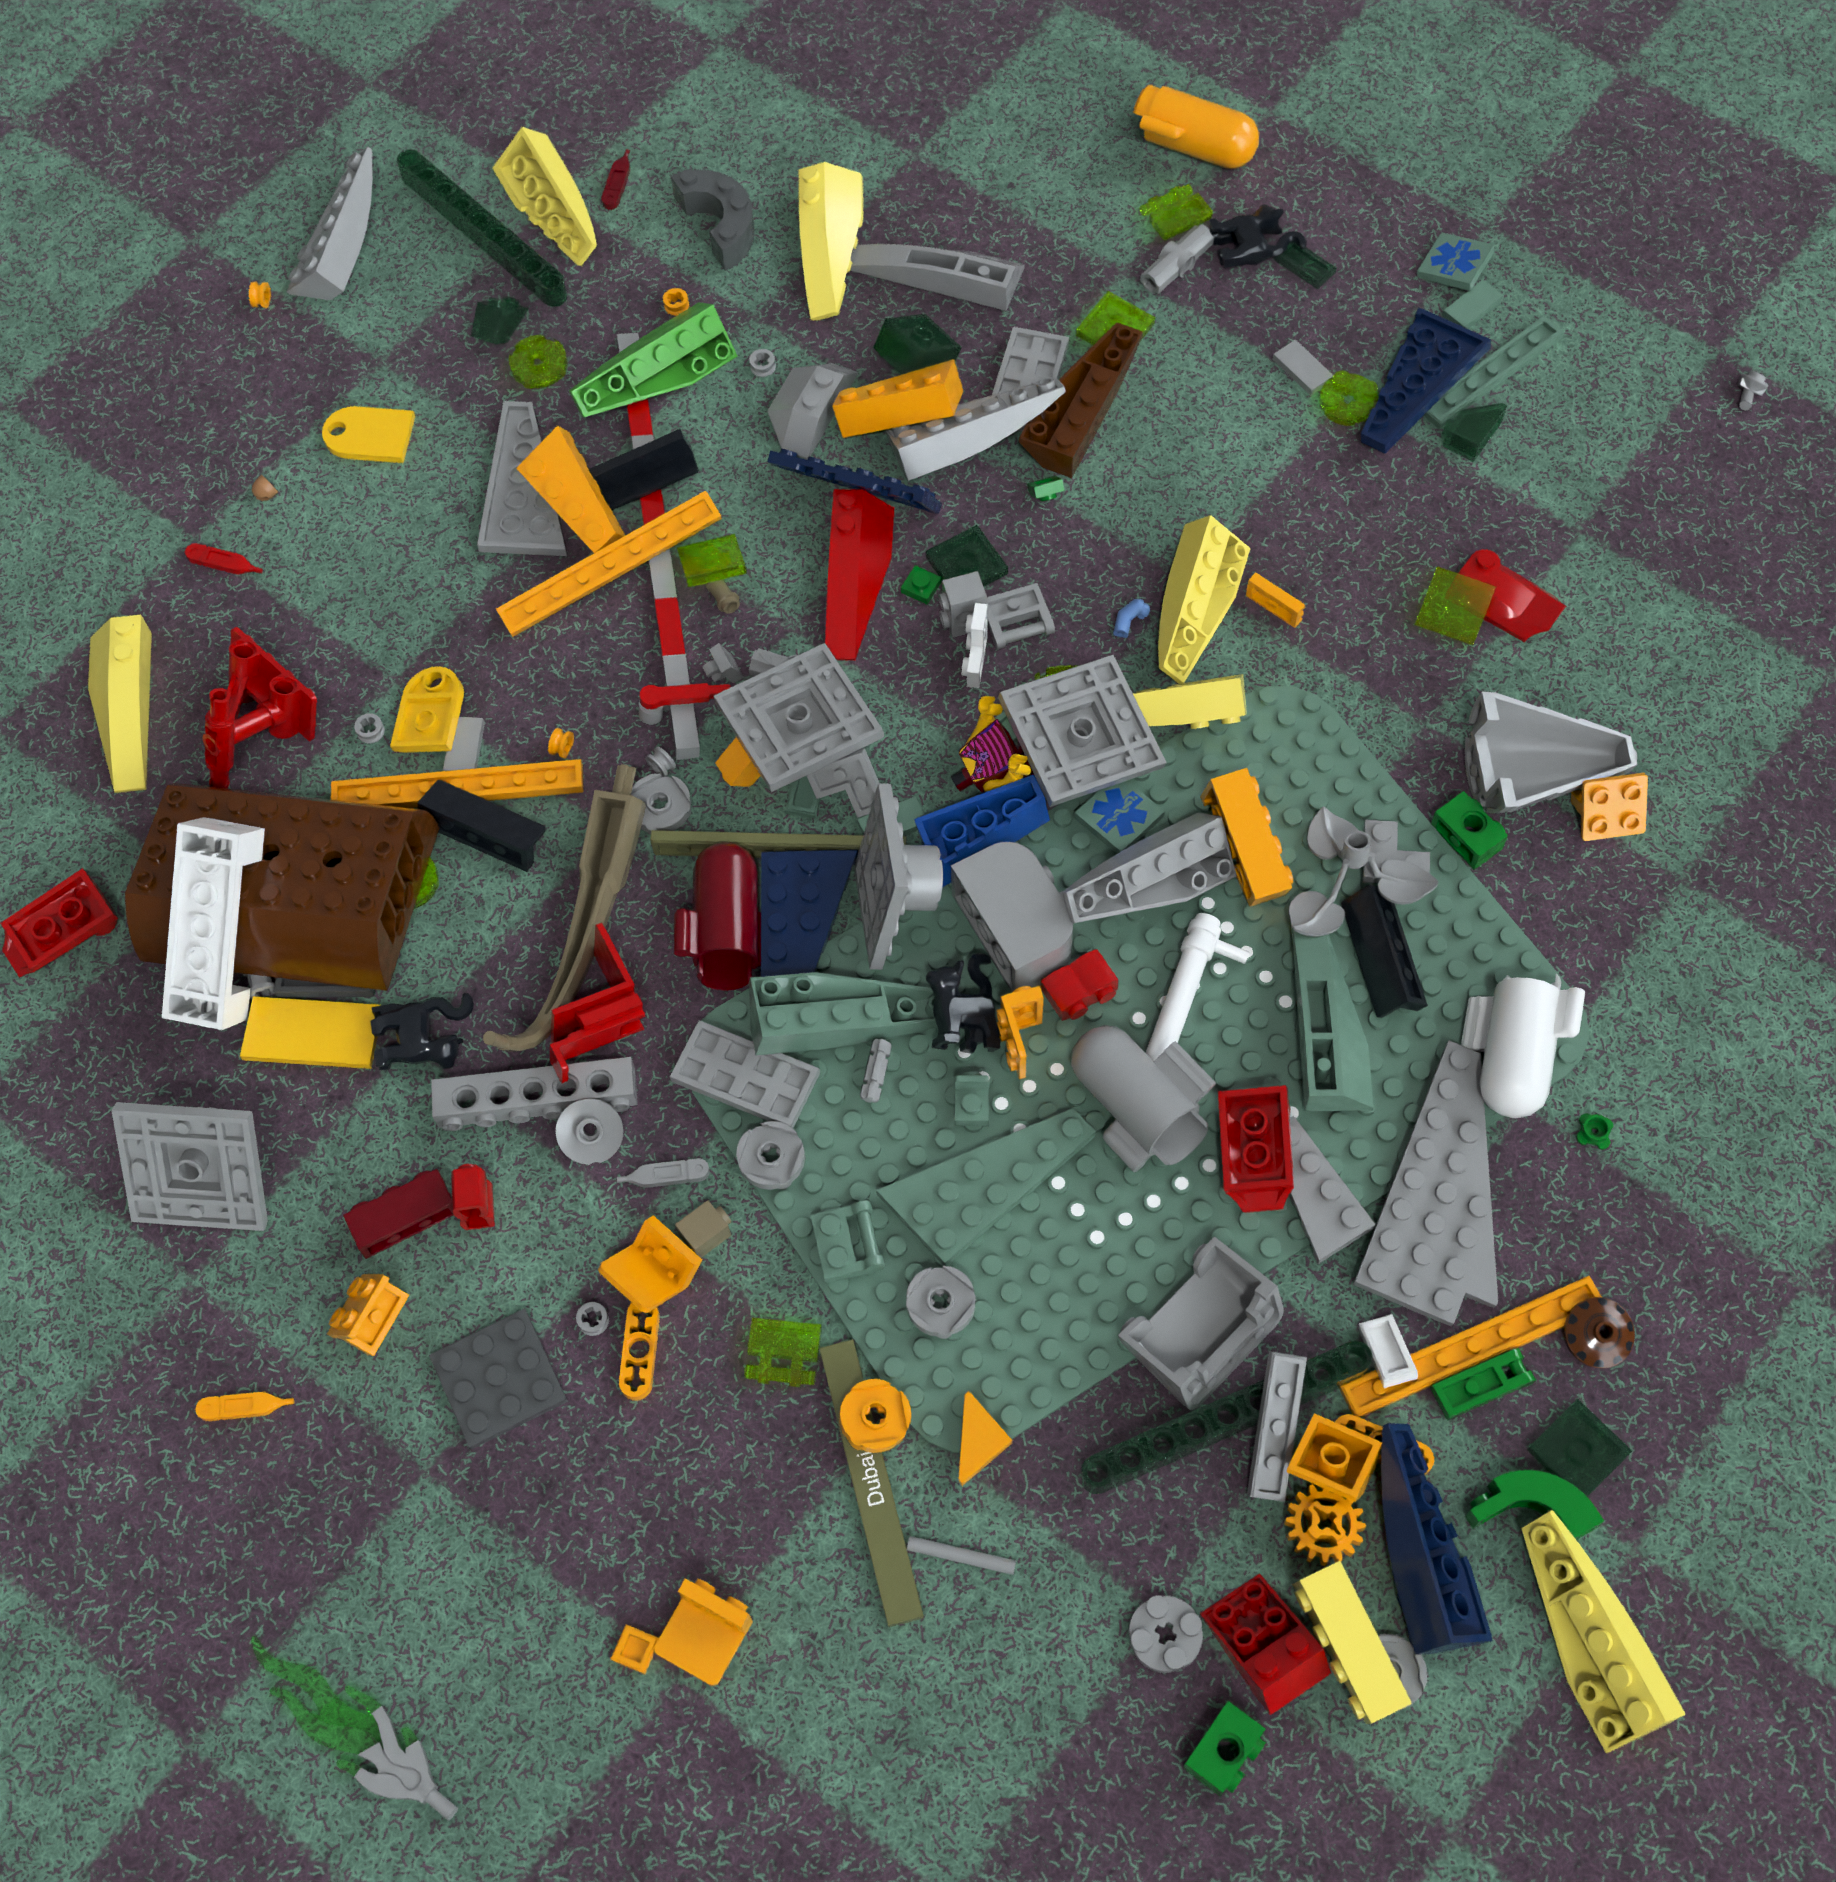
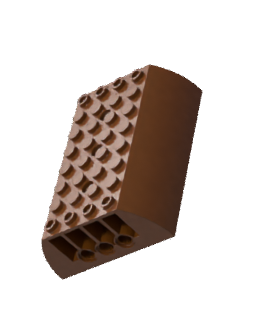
(294, 910)

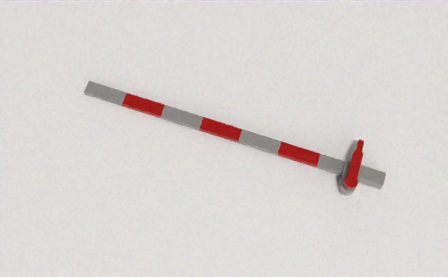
(678, 693)

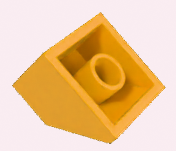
(1335, 1458)

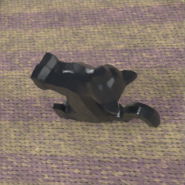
(1248, 237)
(966, 1011)
(413, 1032)

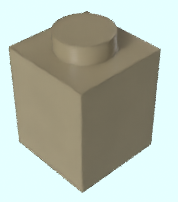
(704, 1228)

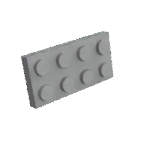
(1030, 358)
(732, 1073)

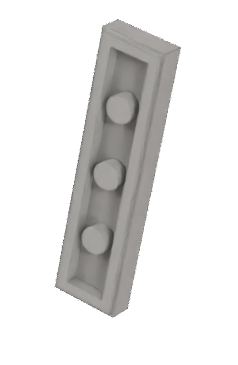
(1276, 1426)

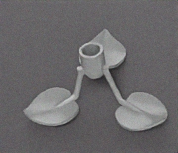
(1333, 836)

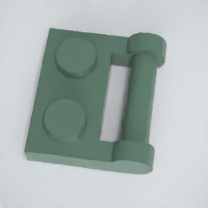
(836, 1245)

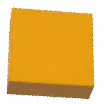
(634, 1649)

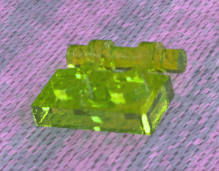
(1181, 215)
(784, 1341)

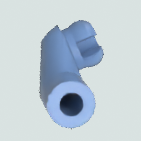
(1127, 614)

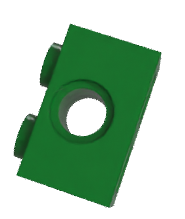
(1471, 846)
(1229, 1726)

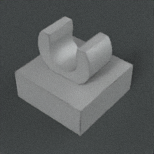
(722, 665)

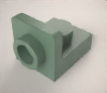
(971, 1099)

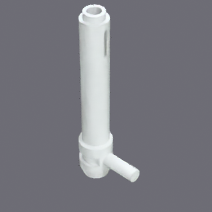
(1196, 951)

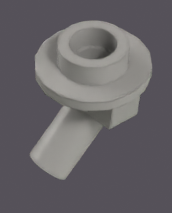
(1752, 384)

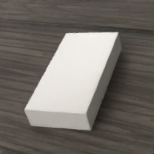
(1388, 1351)

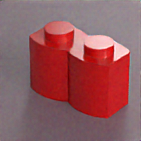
(1080, 985)
(472, 1197)

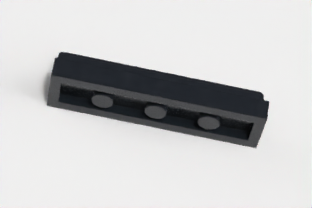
(645, 469)
(482, 824)
(1383, 952)

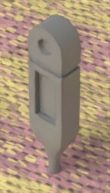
(668, 1173)

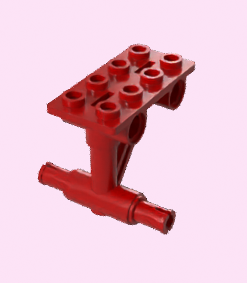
(282, 706)

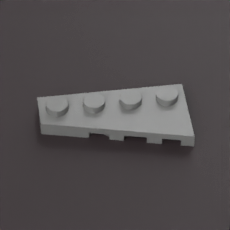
(1323, 1201)

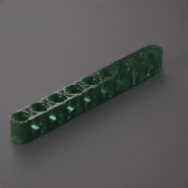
(482, 228)
(1207, 1419)

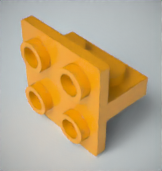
(1612, 806)
(367, 1312)

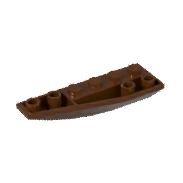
(1067, 427)

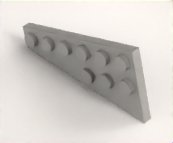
(514, 513)

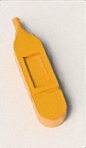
(239, 1406)

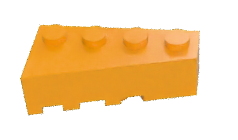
(900, 400)

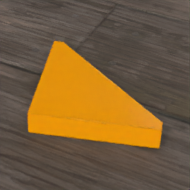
(980, 1440)

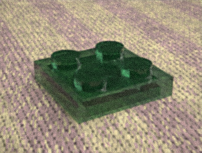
(967, 554)
(1579, 1448)

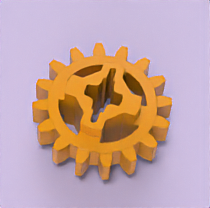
(1334, 1535)

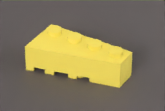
(1352, 1643)

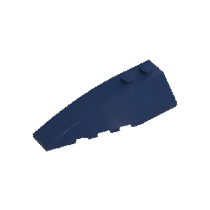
(1429, 1575)

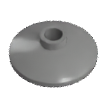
(586, 1147)

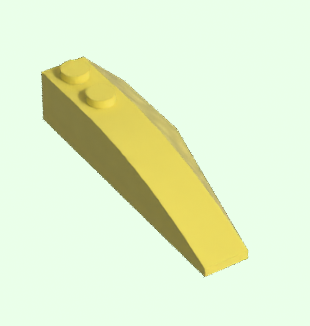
(546, 192)
(828, 230)
(1194, 702)

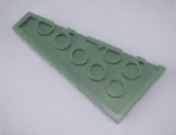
(972, 1192)

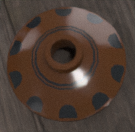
(1583, 1334)

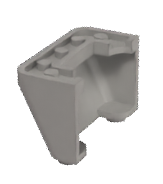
(1206, 1325)

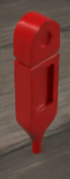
(219, 559)

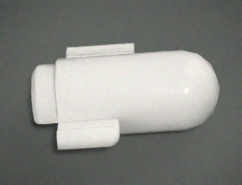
(1519, 1040)

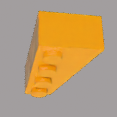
(568, 487)
(1249, 836)

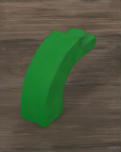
(1538, 1492)

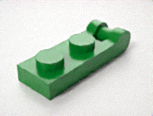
(1481, 1384)

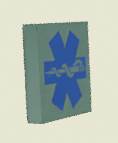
(1455, 261)
(1119, 815)

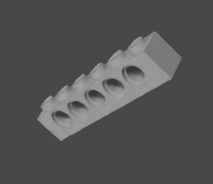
(486, 1088)

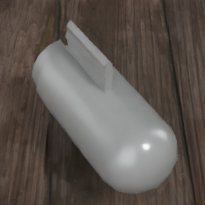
(1148, 1098)

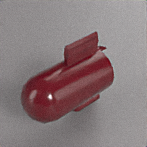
(725, 919)

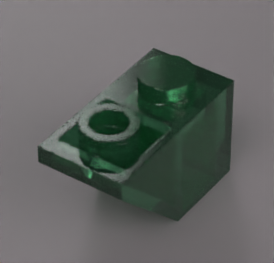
(497, 319)

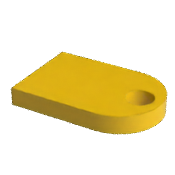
(369, 433)
(427, 713)

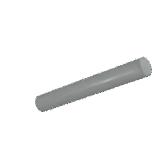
(961, 1555)

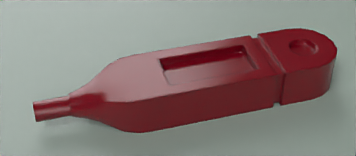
(616, 182)

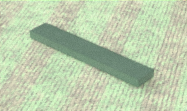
(1495, 370)

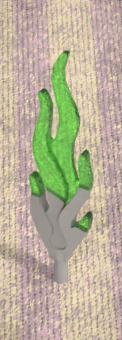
(371, 1736)

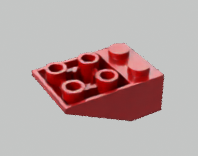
(1267, 1643)

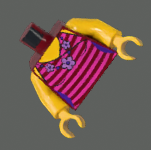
(990, 753)

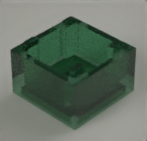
(914, 343)

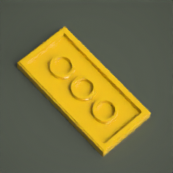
(309, 1032)

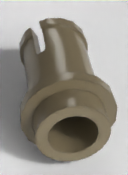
(726, 599)

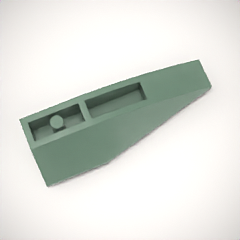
(833, 1011)
(1330, 1033)

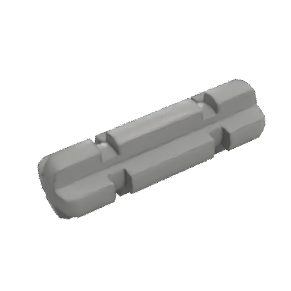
(875, 1070)

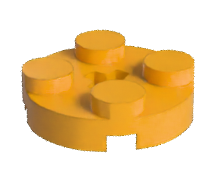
(887, 1400)

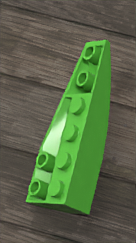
(658, 362)

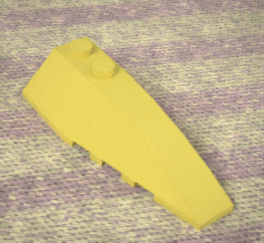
(121, 697)

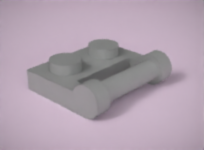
(1016, 607)

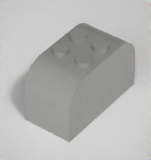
(1014, 912)

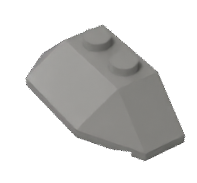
(805, 405)

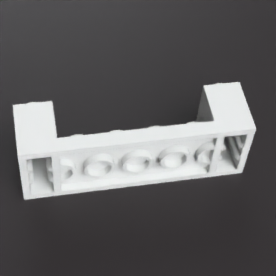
(206, 922)

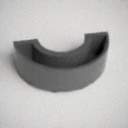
(723, 197)

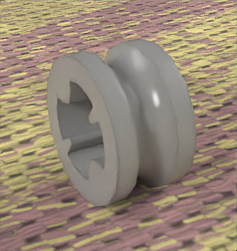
(762, 354)
(369, 737)
(660, 761)
(585, 1326)

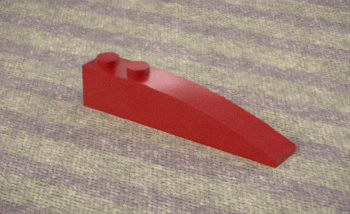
(856, 568)

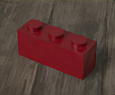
(400, 1213)

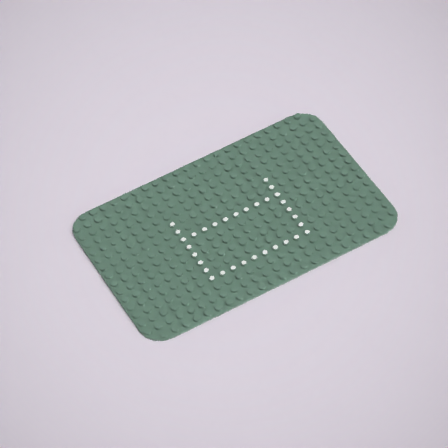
(1096, 1235)

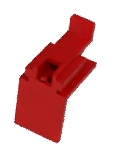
(597, 1017)

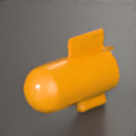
(1197, 127)

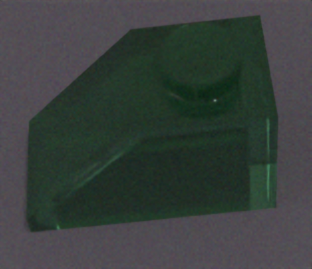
(1473, 429)

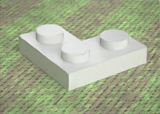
(976, 642)

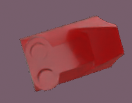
(1517, 603)
(56, 923)
(1256, 1147)

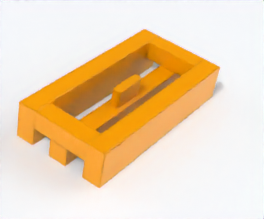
(1275, 600)

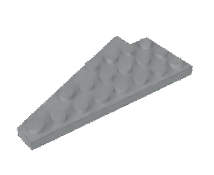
(1437, 1216)

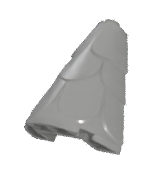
(1536, 754)

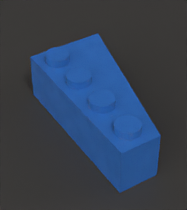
(983, 821)

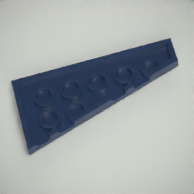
(1422, 372)
(889, 488)
(800, 906)

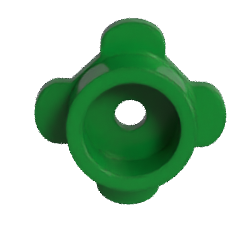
(1598, 1122)

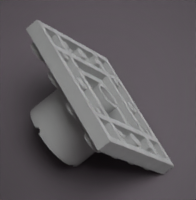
(798, 717)
(1081, 730)
(892, 876)
(190, 1166)

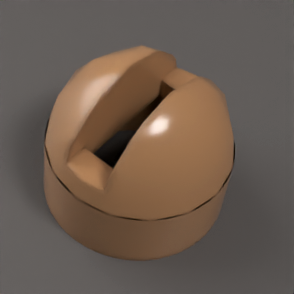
(263, 489)

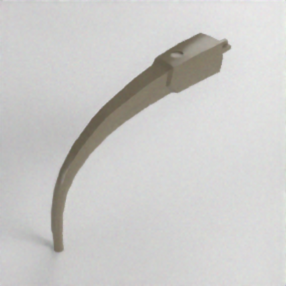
(603, 870)

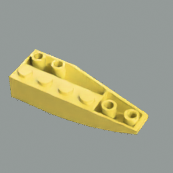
(1198, 593)
(1597, 1640)

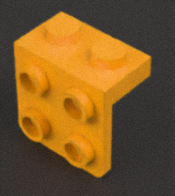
(1019, 1011)
(652, 1267)
(703, 1632)

